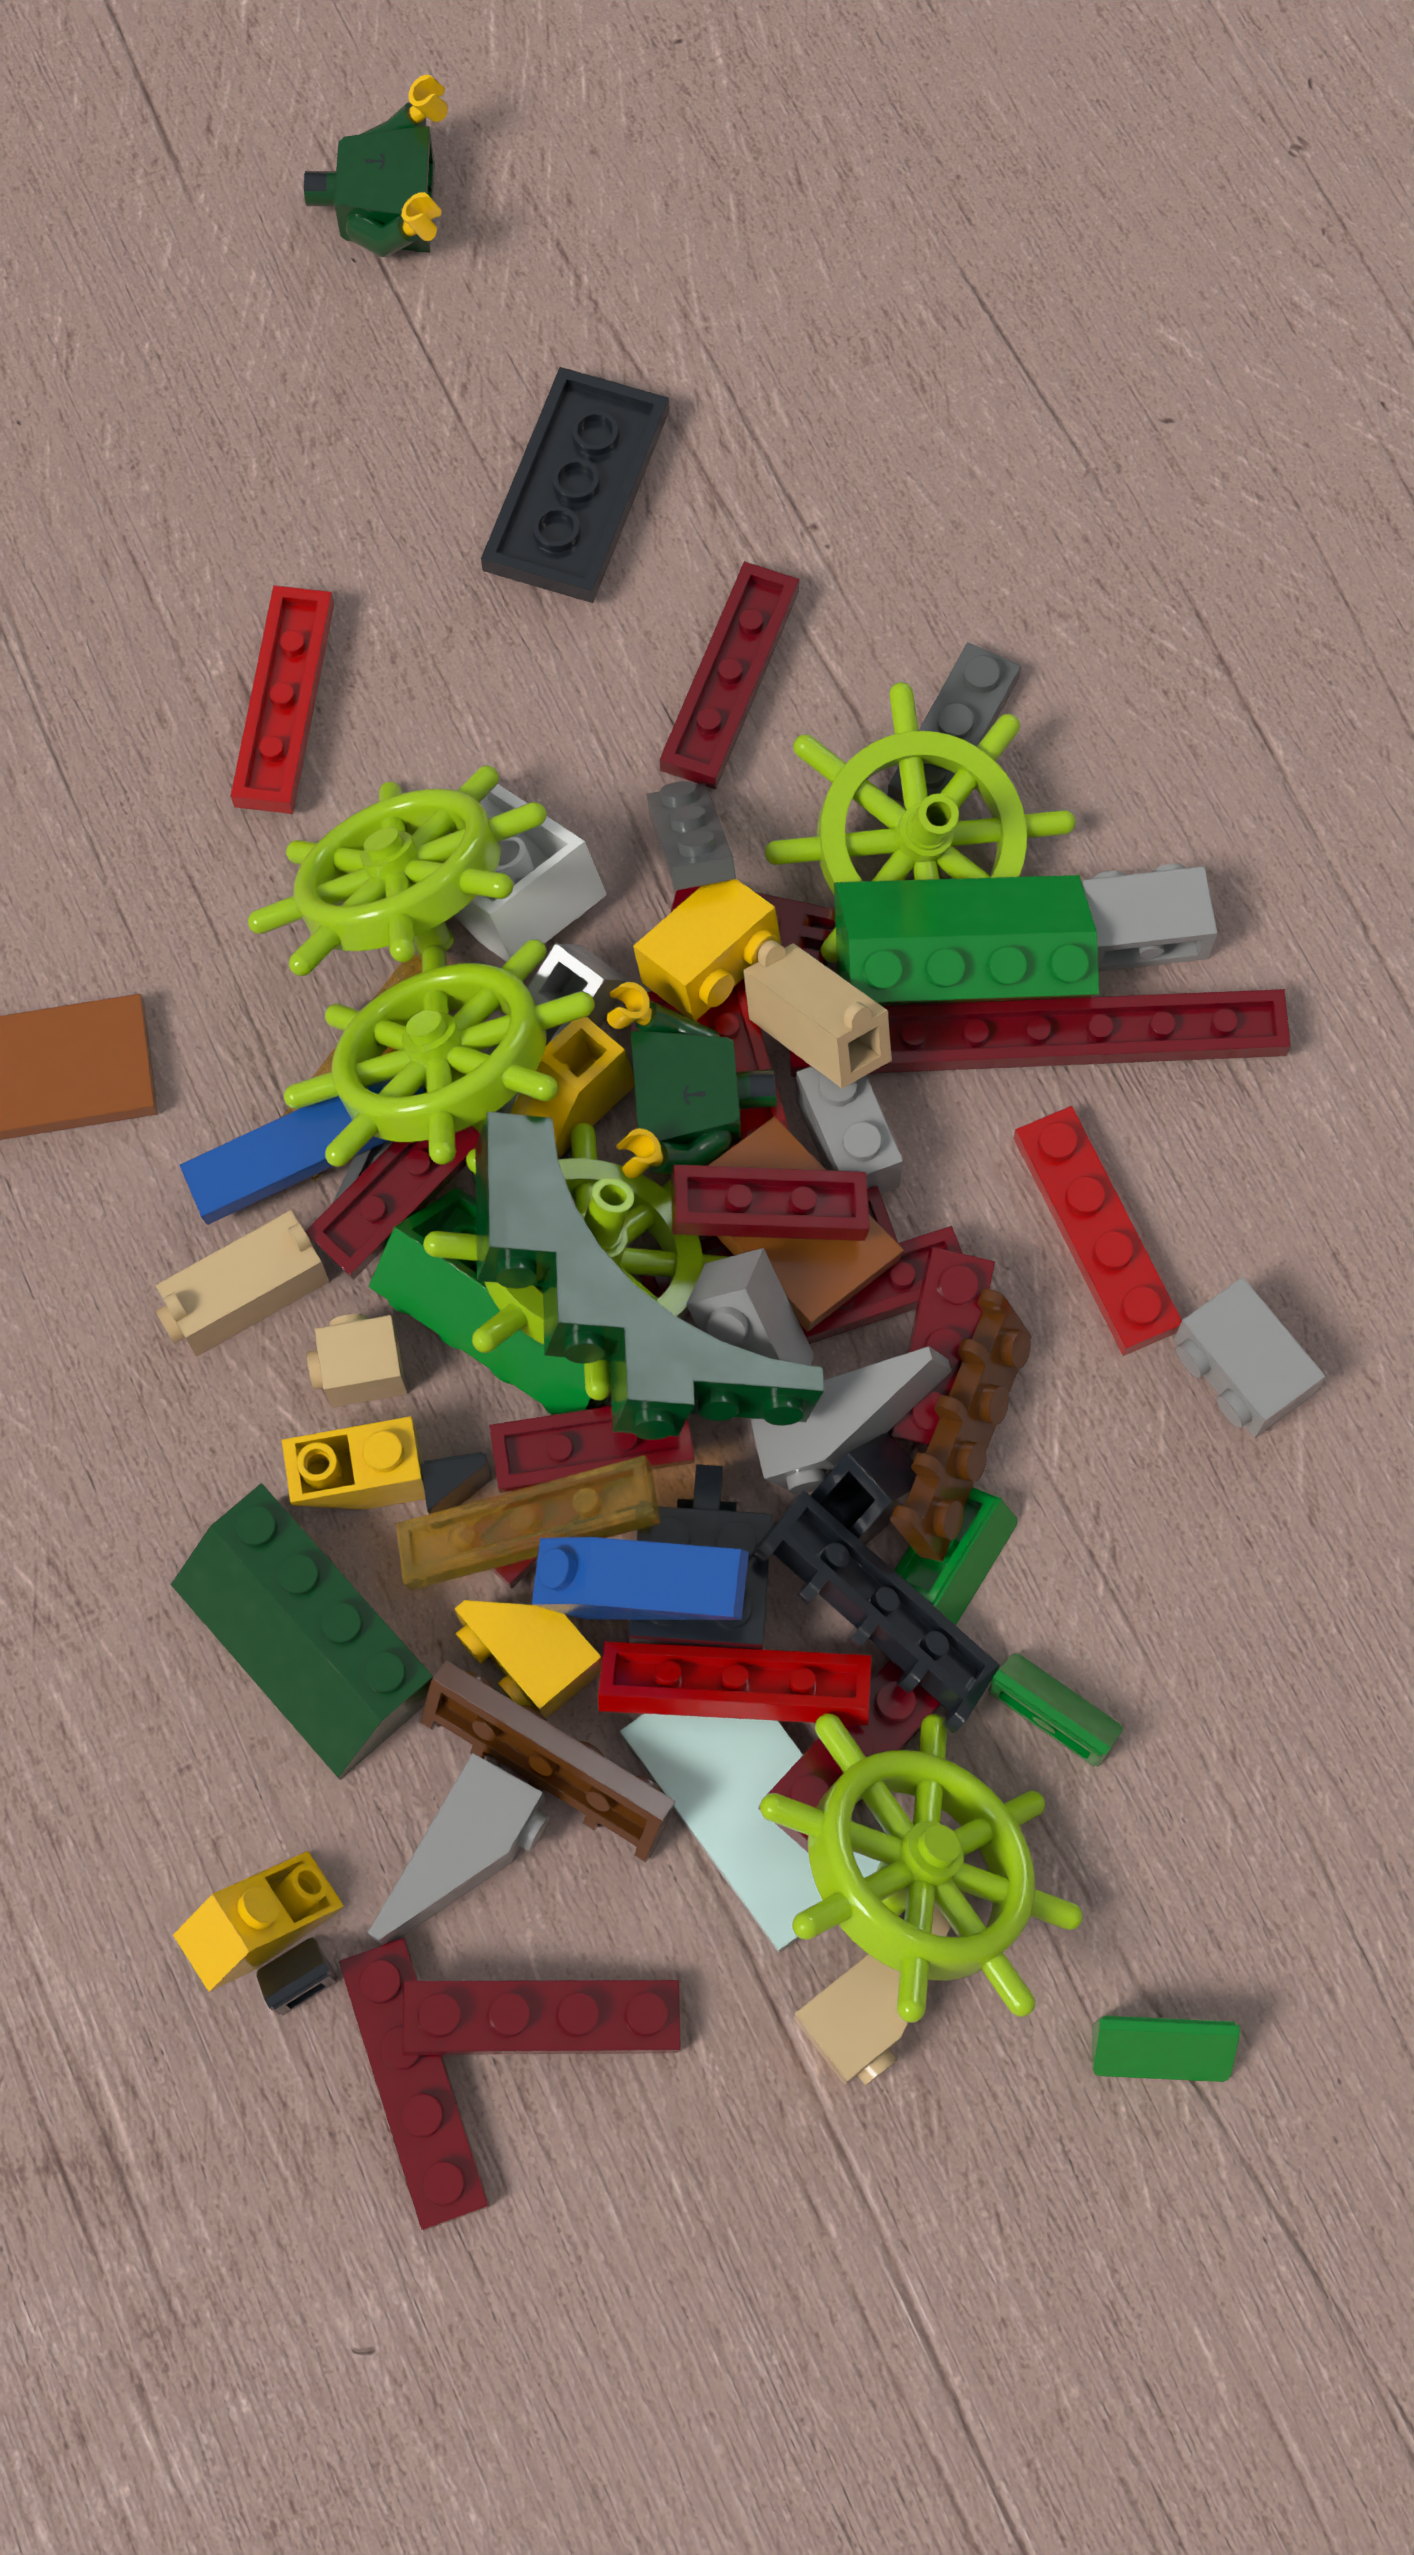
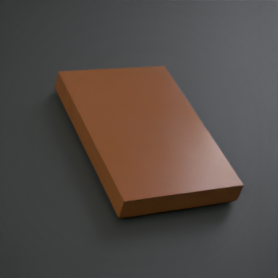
(75, 1066)
(812, 1272)

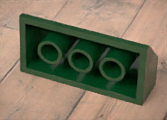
(302, 1631)

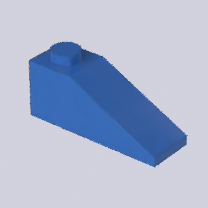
(639, 1579)

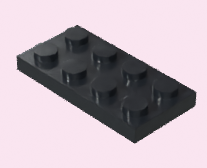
(575, 484)

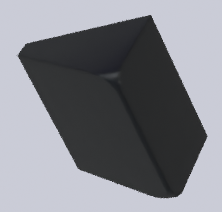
(453, 1480)
(295, 1977)

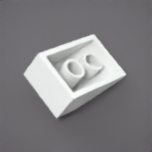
(550, 880)

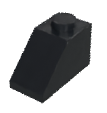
(867, 1486)

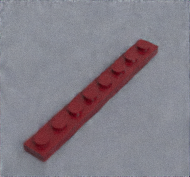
(1084, 1031)

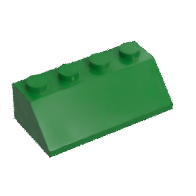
(966, 939)
(454, 1304)

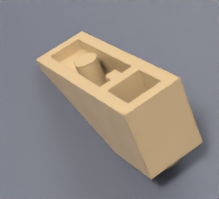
(858, 2018)

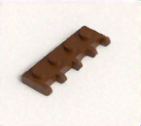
(965, 1428)
(548, 1757)

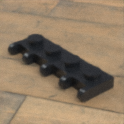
(879, 1607)

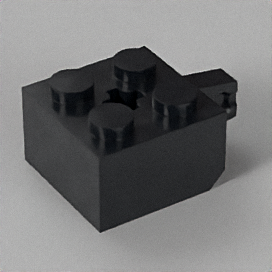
(713, 1524)

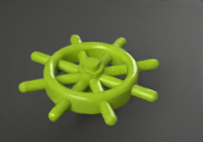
(929, 826)
(397, 871)
(439, 1053)
(616, 1214)
(921, 1866)

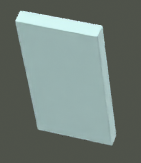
(718, 1779)

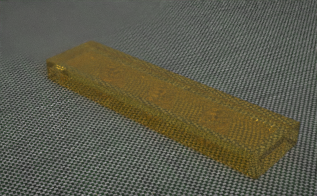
(511, 1524)

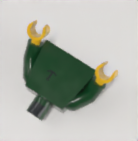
(386, 178)
(683, 1087)

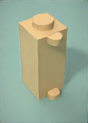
(817, 1014)
(240, 1284)

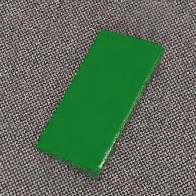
(968, 1559)
(1055, 1709)
(1164, 2048)

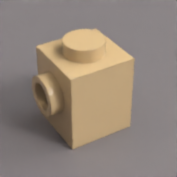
(357, 1360)

